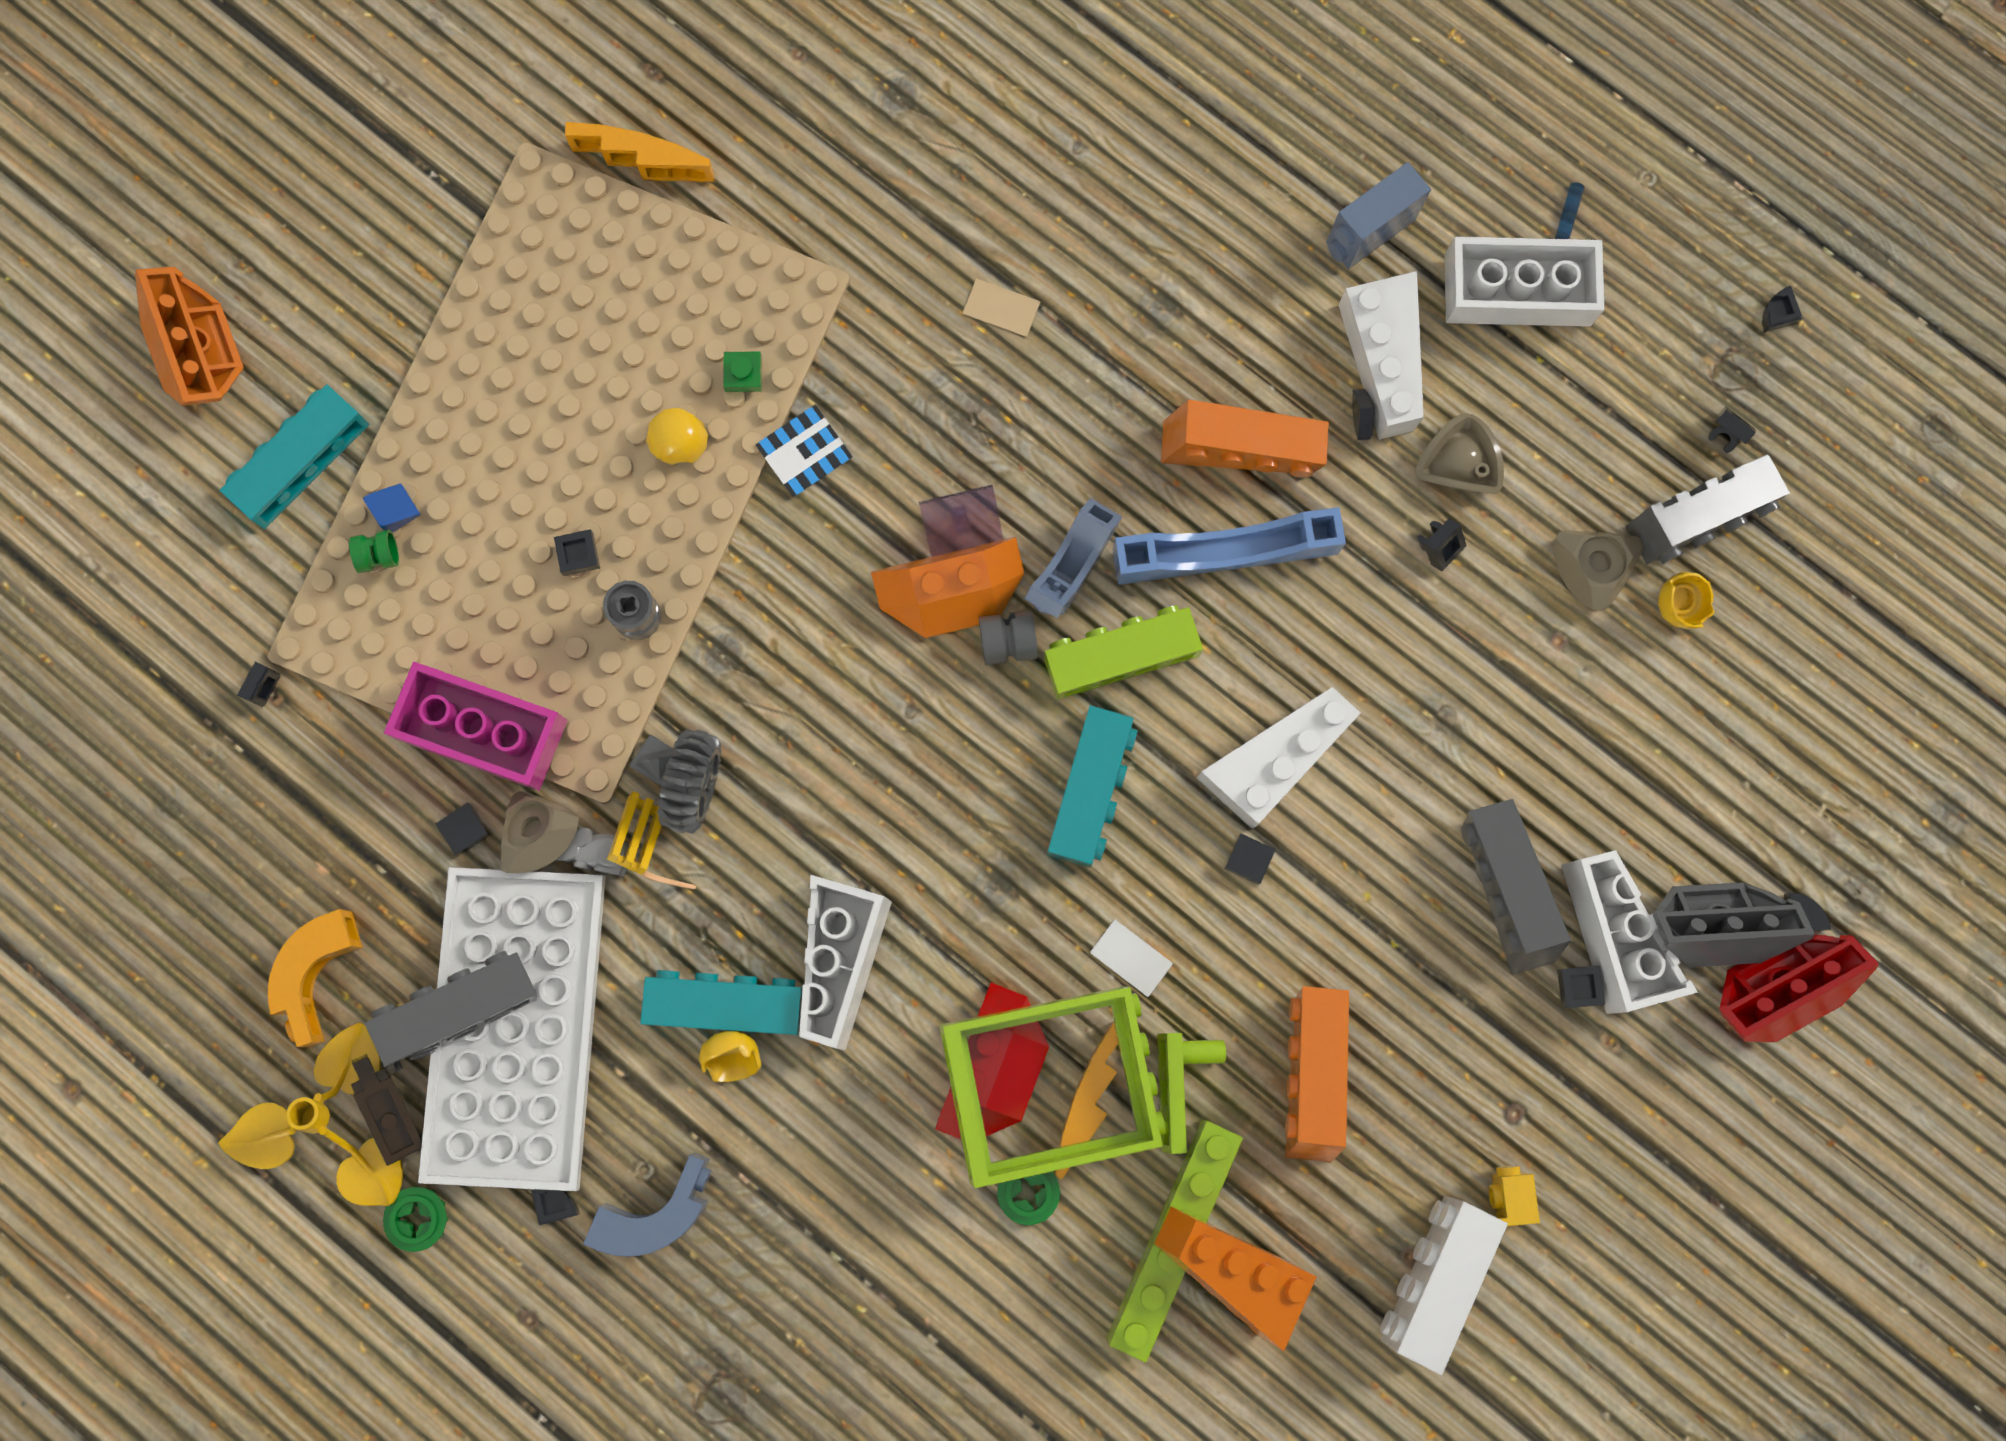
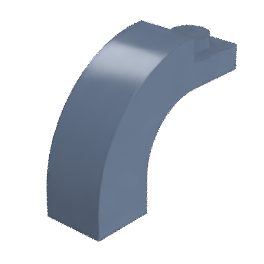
(1074, 559)
(631, 1234)

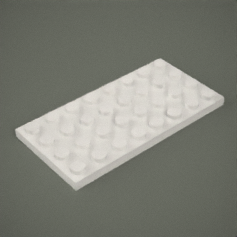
(515, 1091)

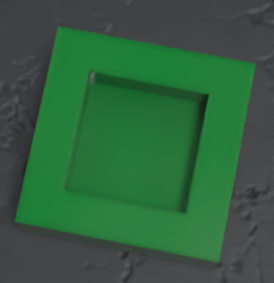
(742, 371)

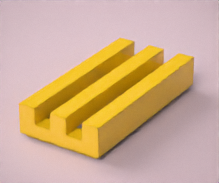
(646, 807)

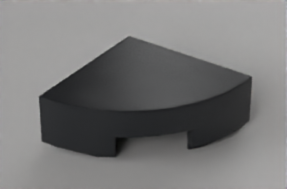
(1781, 311)
(1362, 414)
(1813, 911)
(553, 1205)

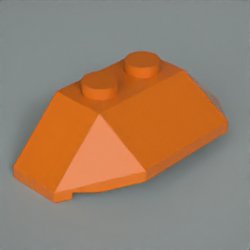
(186, 336)
(950, 588)

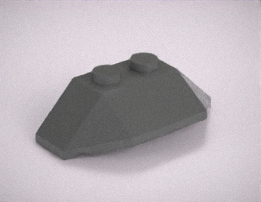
(1729, 924)

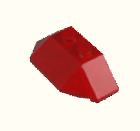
(1794, 987)
(1003, 1066)

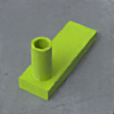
(1172, 1056)

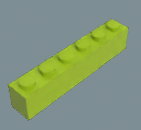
(1157, 1274)

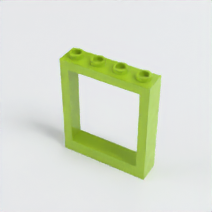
(1140, 1085)

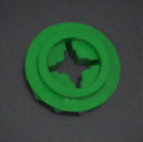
(1020, 1210)
(402, 1232)

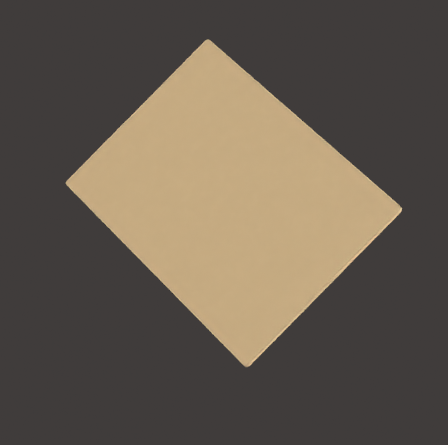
(532, 424)

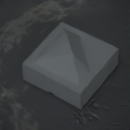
(652, 759)

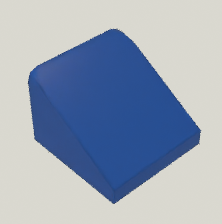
(392, 507)

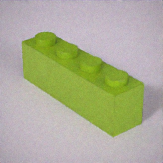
(1122, 652)

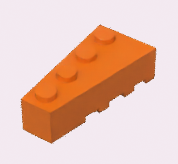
(1318, 1074)
(1247, 1279)

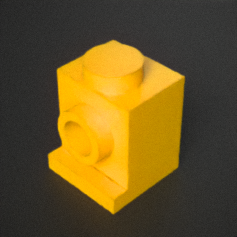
(1514, 1196)

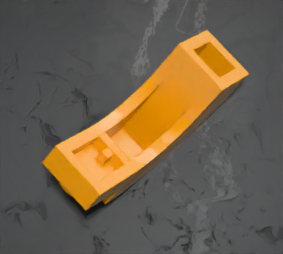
(298, 966)

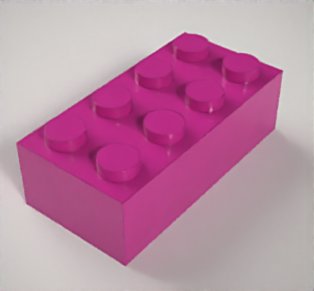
(476, 726)

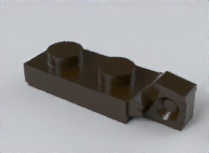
(384, 1112)

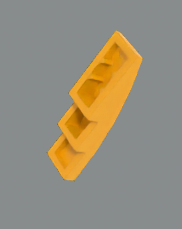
(653, 156)
(1083, 1114)

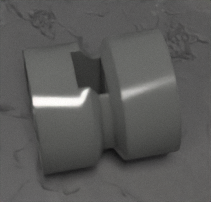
(632, 610)
(1008, 637)

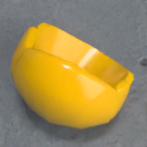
(676, 436)
(1686, 600)
(730, 1056)

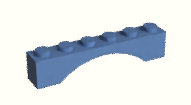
(1278, 541)

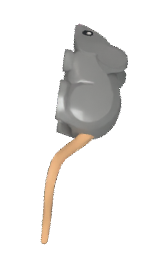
(592, 850)

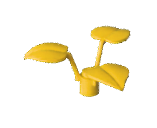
(265, 1131)

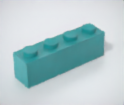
(294, 456)
(1090, 787)
(722, 1004)

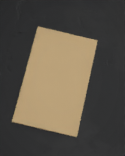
(1001, 307)

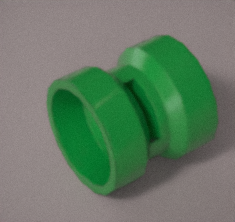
(374, 551)

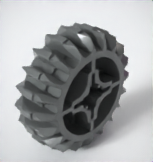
(689, 781)

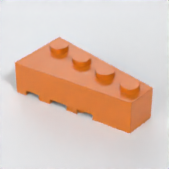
(1243, 439)

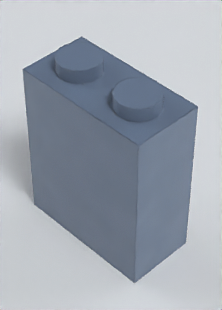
(1377, 215)

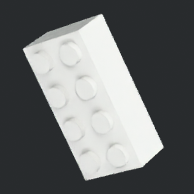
(1524, 281)
(1442, 1283)

